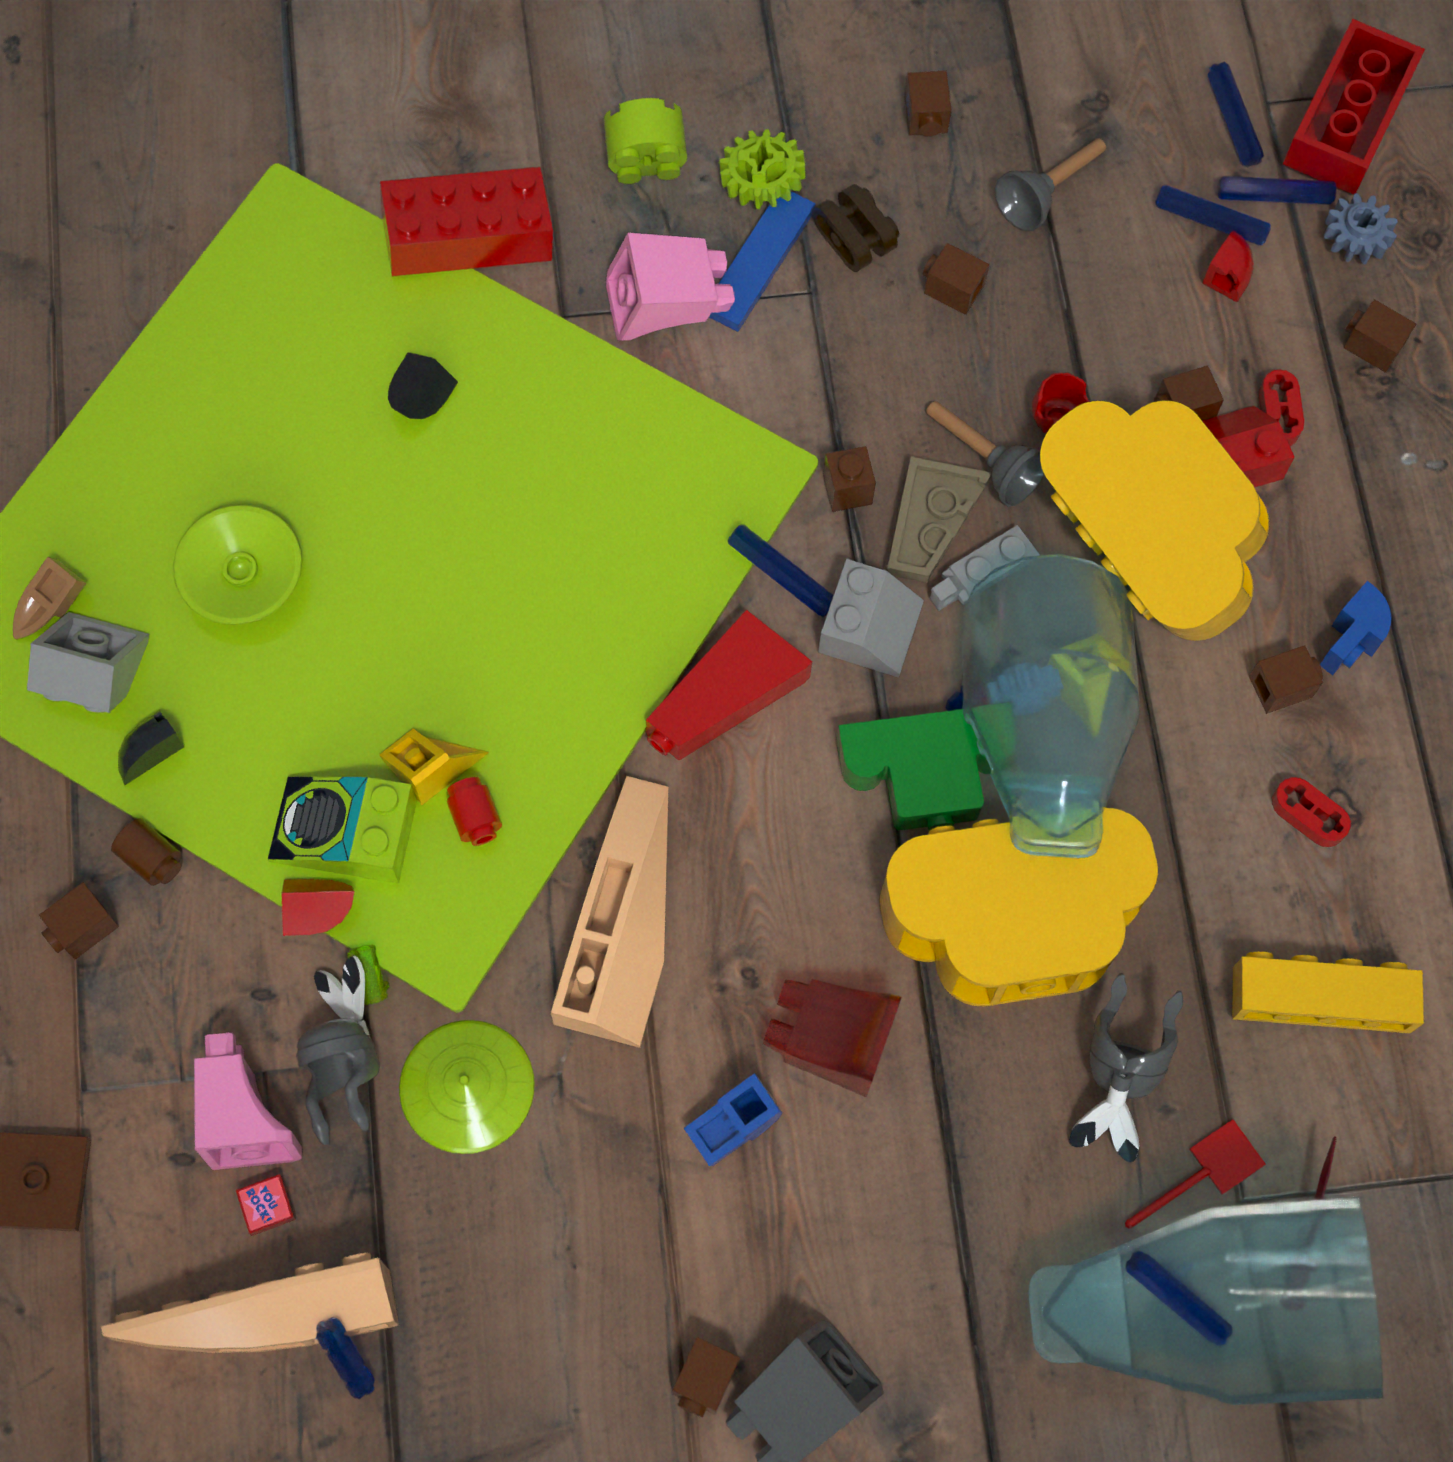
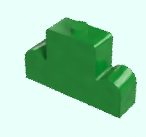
(926, 762)

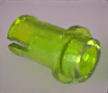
(375, 985)

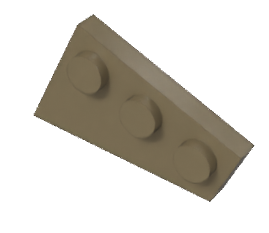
(931, 513)

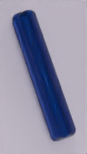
(1235, 114)
(1277, 190)
(1212, 214)
(781, 569)
(1179, 1298)

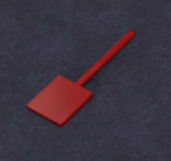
(1223, 1156)

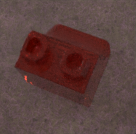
(836, 1031)

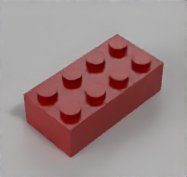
(1353, 106)
(466, 221)

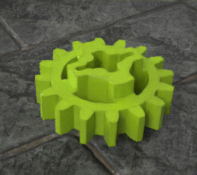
(762, 168)

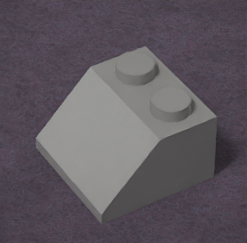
(870, 619)
(85, 662)

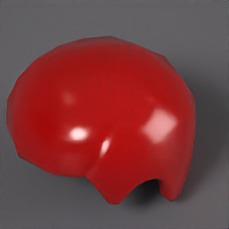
(1056, 398)

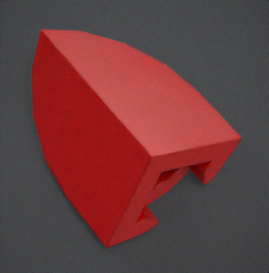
(1231, 267)
(314, 905)

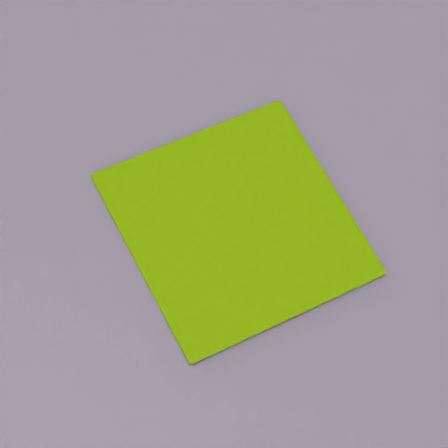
(470, 574)

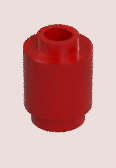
(473, 811)

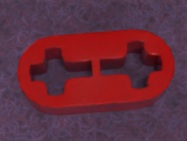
(1291, 404)
(1311, 812)

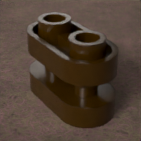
(856, 227)

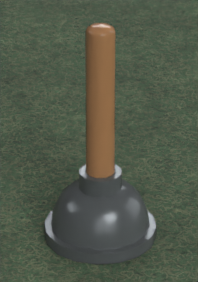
(1027, 196)
(1014, 469)

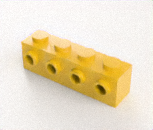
(1327, 993)

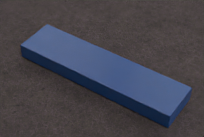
(763, 256)

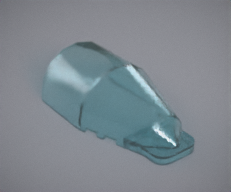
(1051, 695)
(1279, 1272)

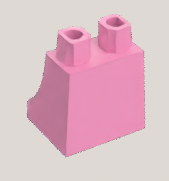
(664, 284)
(229, 1113)

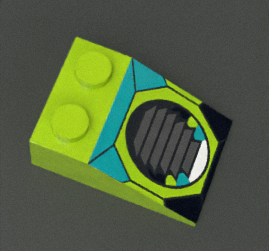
(345, 826)

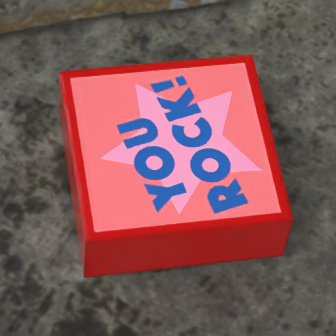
(265, 1205)

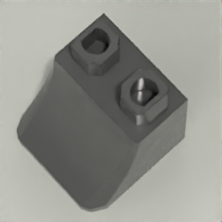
(805, 1395)

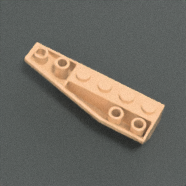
(622, 924)
(271, 1313)

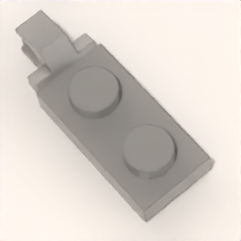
(971, 569)

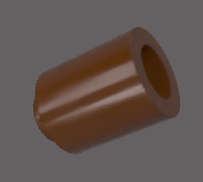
(147, 852)

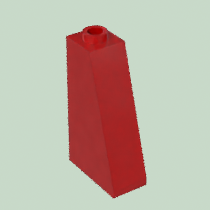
(728, 685)

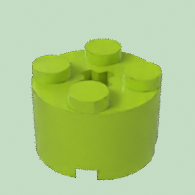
(645, 140)

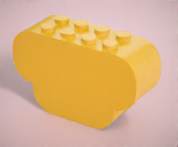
(1161, 509)
(1012, 920)

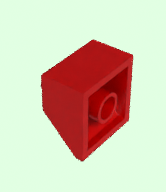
(1253, 443)

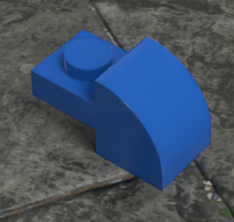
(1363, 628)
(734, 1120)

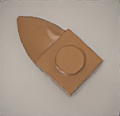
(46, 596)

